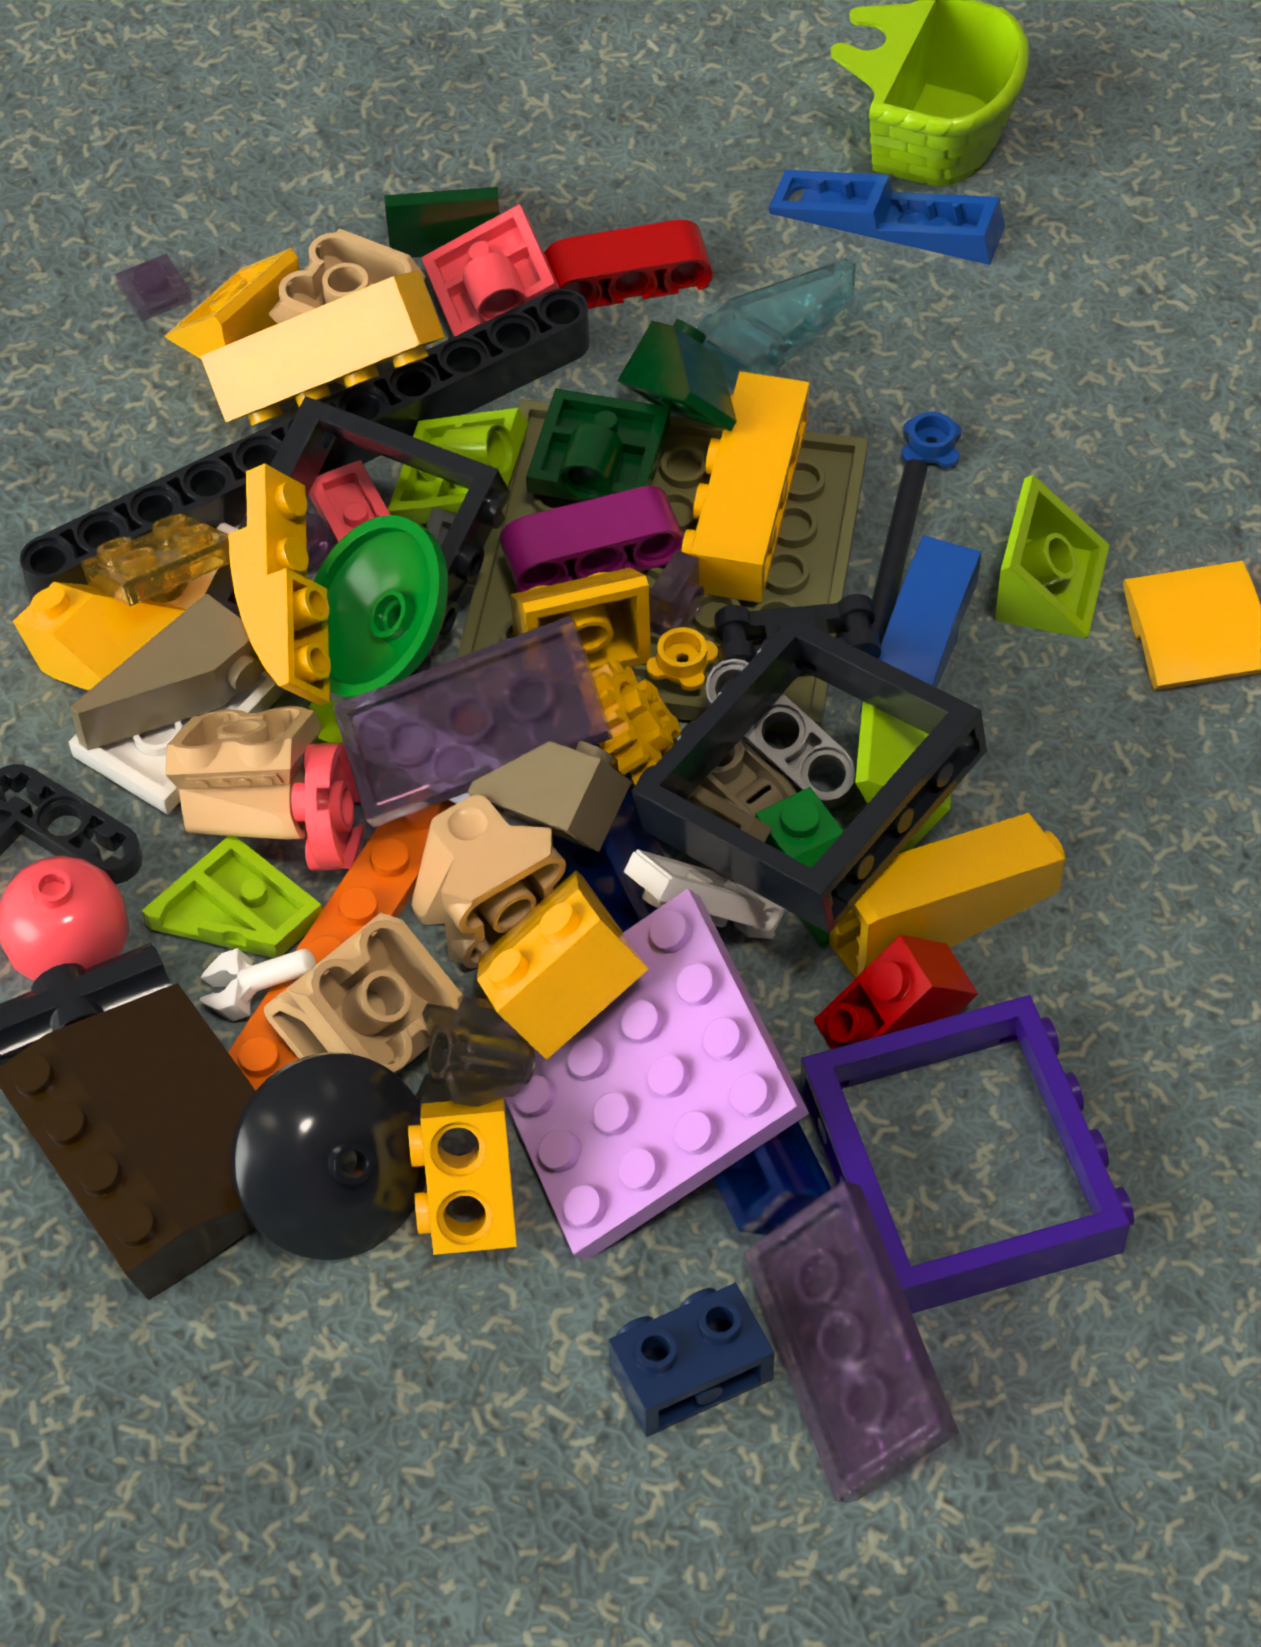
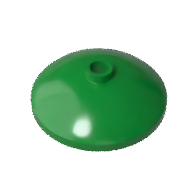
(384, 603)

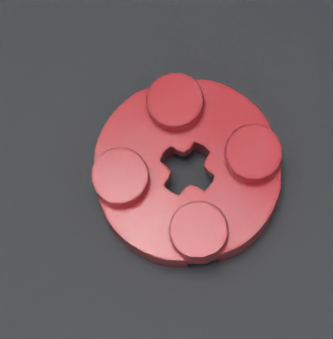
(328, 808)

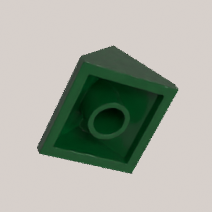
(431, 219)

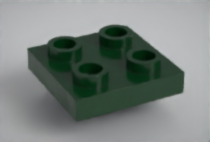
(596, 446)

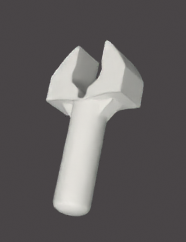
(243, 980)

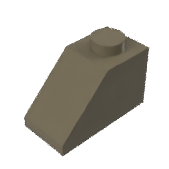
(560, 790)

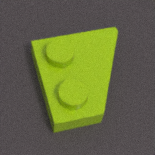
(235, 903)

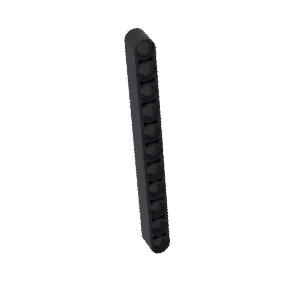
(447, 383)

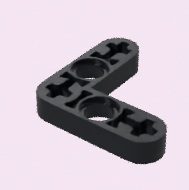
(57, 801)

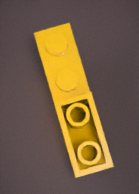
(275, 598)

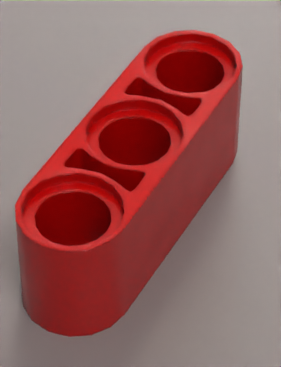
(632, 262)

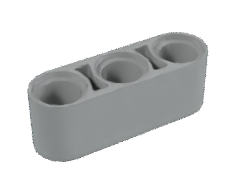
(808, 752)

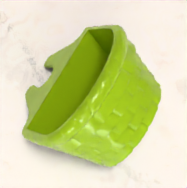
(938, 84)

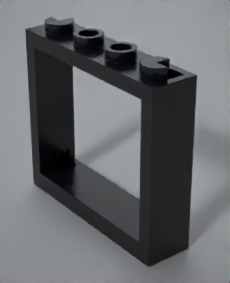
(307, 447)
(876, 834)

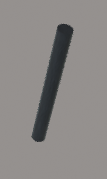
(897, 544)

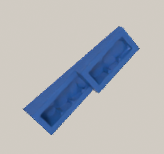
(867, 206)

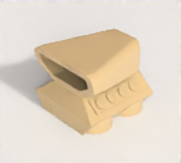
(337, 268)
(241, 771)
(482, 876)
(365, 998)

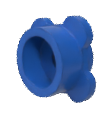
(933, 427)

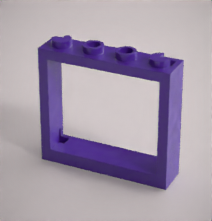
(1004, 1261)

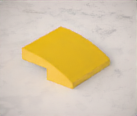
(1197, 624)

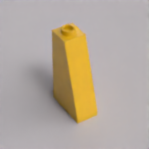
(952, 889)

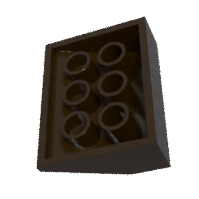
(140, 1130)

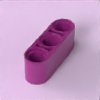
(592, 537)

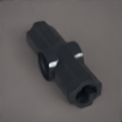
(75, 993)

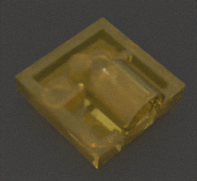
(158, 562)

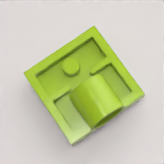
(483, 437)

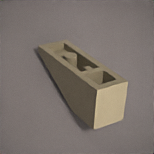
(176, 675)

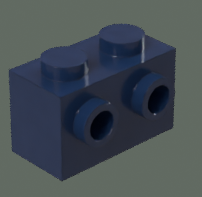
(690, 1358)

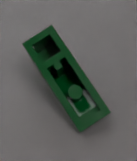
(680, 373)

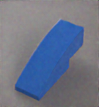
(930, 609)

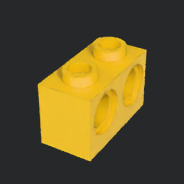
(478, 1174)

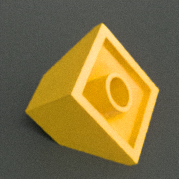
(87, 634)

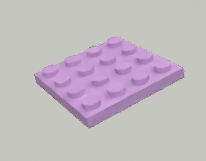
(655, 1086)

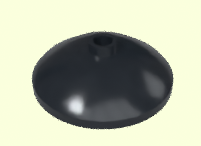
(293, 1147)

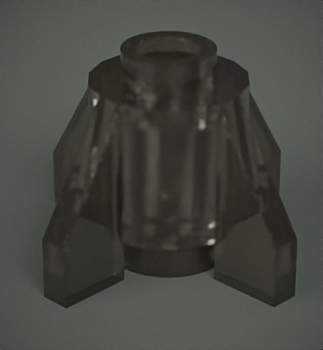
(473, 1055)

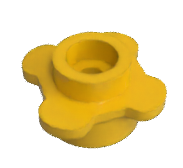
(682, 644)

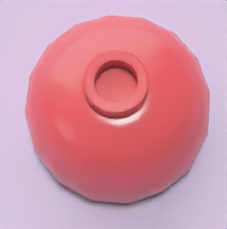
(61, 915)

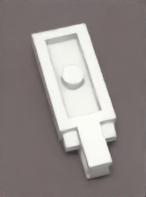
(722, 897)

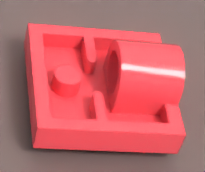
(489, 270)

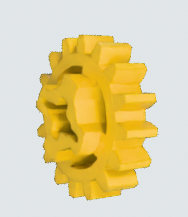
(637, 719)

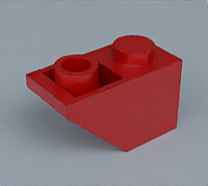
(900, 989)

